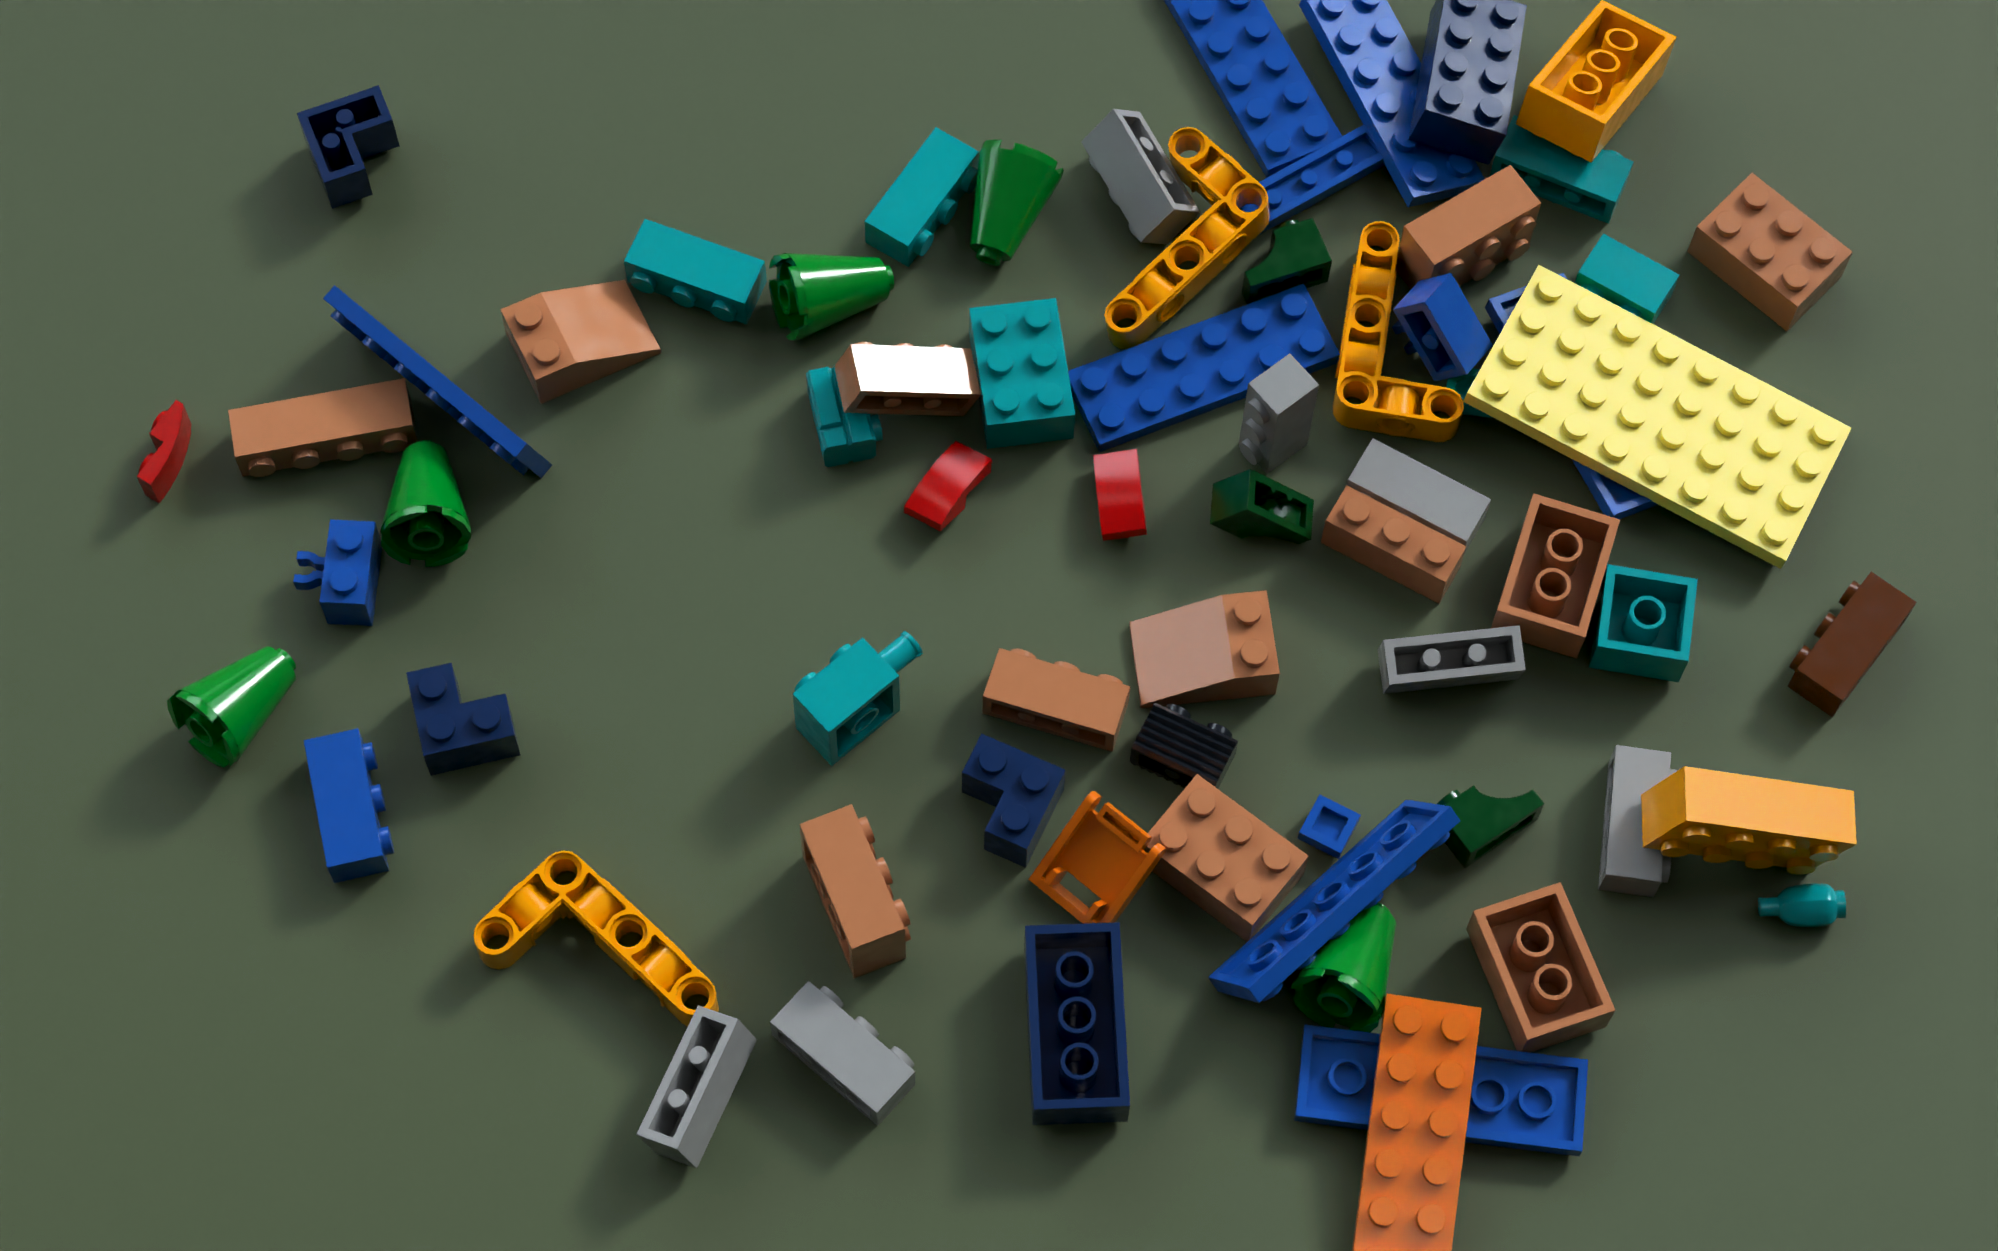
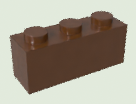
(1849, 642)

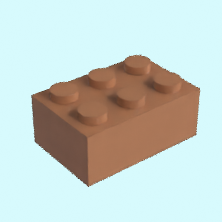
(1470, 231)
(1769, 251)
(1556, 574)
(1225, 858)
(855, 890)
(1540, 968)

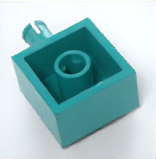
(851, 695)

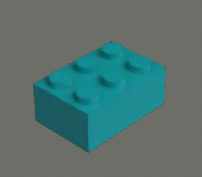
(1021, 373)

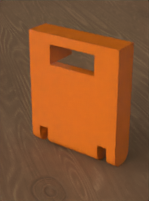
(1104, 855)

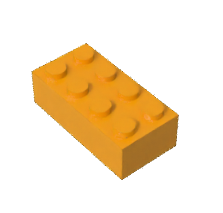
(1595, 81)
(1748, 820)

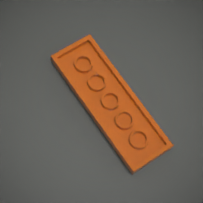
(1417, 1126)

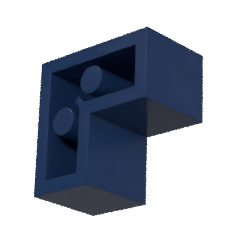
(343, 135)
(456, 732)
(1020, 789)

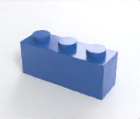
(348, 805)

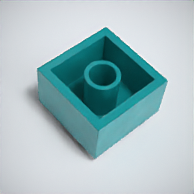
(1643, 623)

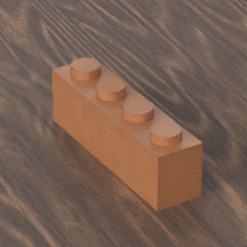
(323, 428)

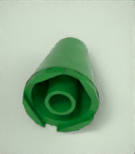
(1009, 198)
(825, 289)
(425, 509)
(233, 703)
(1350, 974)

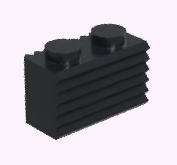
(1181, 747)

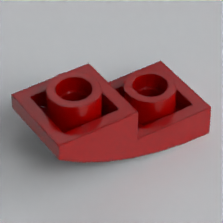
(171, 439)
(946, 484)
(1119, 494)

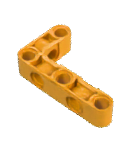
(1210, 241)
(1388, 403)
(607, 915)

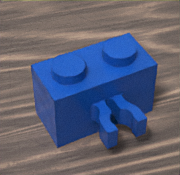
(1441, 327)
(346, 572)

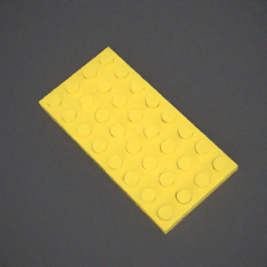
(1658, 416)

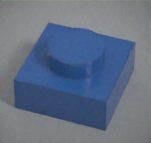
(1329, 826)

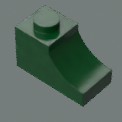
(1294, 259)
(1261, 507)
(1487, 821)

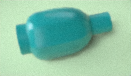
(1805, 905)

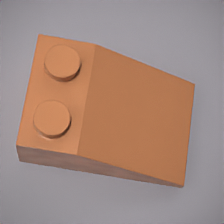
(577, 336)
(1206, 651)

